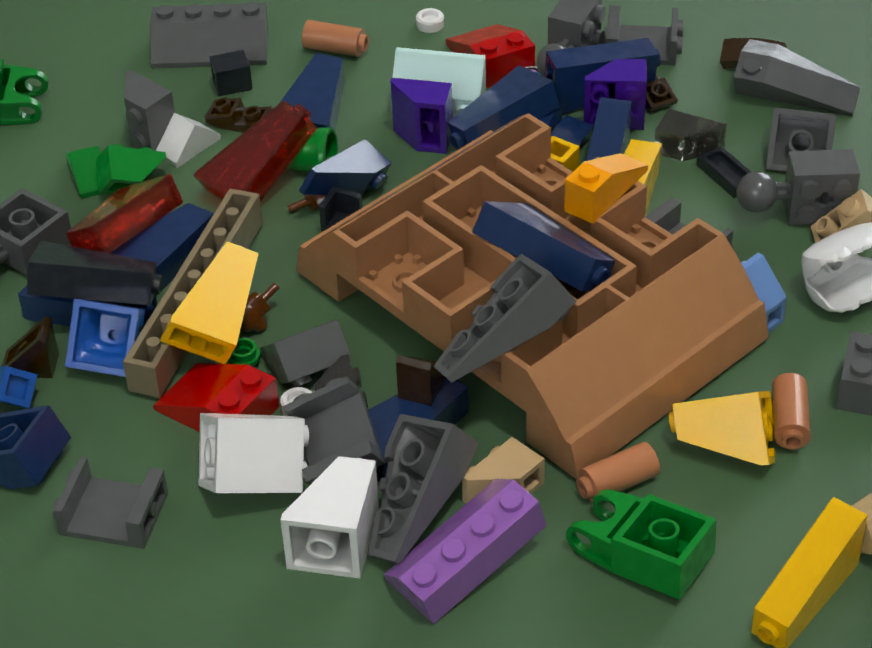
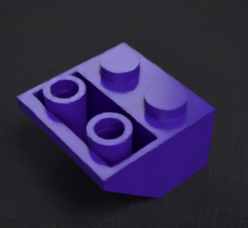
(618, 80)
(422, 113)

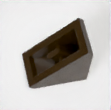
(35, 351)
(418, 379)

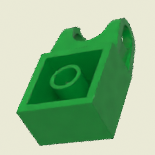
(18, 93)
(647, 540)

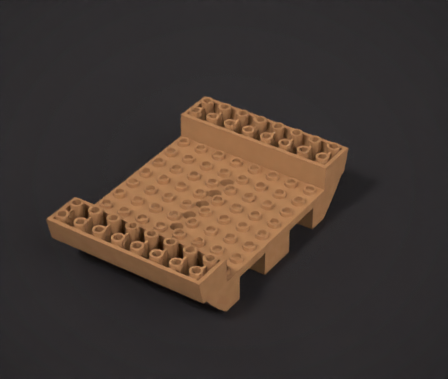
(623, 352)

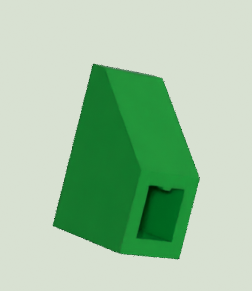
(125, 166)

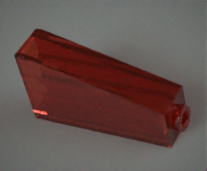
(259, 154)
(126, 214)

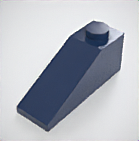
(353, 169)

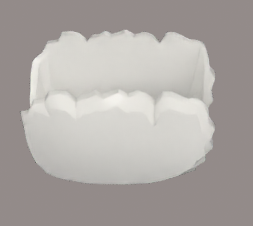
(835, 272)

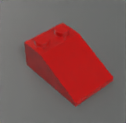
(503, 48)
(219, 391)

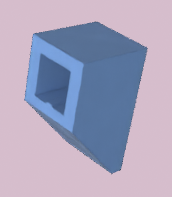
(767, 289)

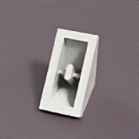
(185, 140)

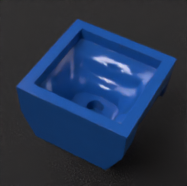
(102, 336)

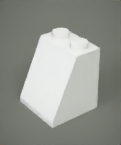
(252, 453)
(333, 520)

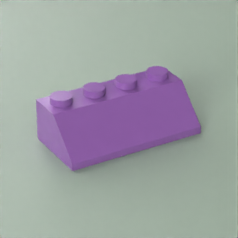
(467, 548)

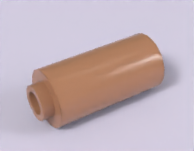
(334, 38)
(791, 411)
(619, 471)

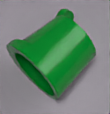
(319, 148)

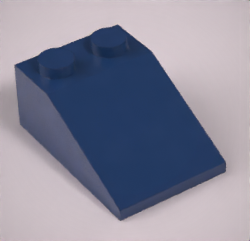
(29, 445)

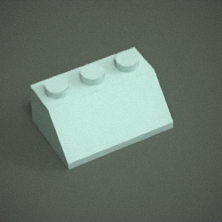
(463, 70)

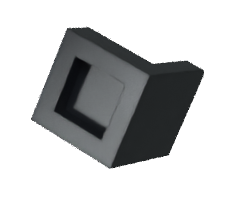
(231, 73)
(337, 206)

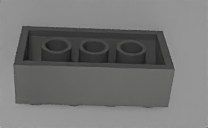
(194, 32)

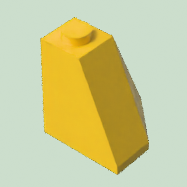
(728, 425)

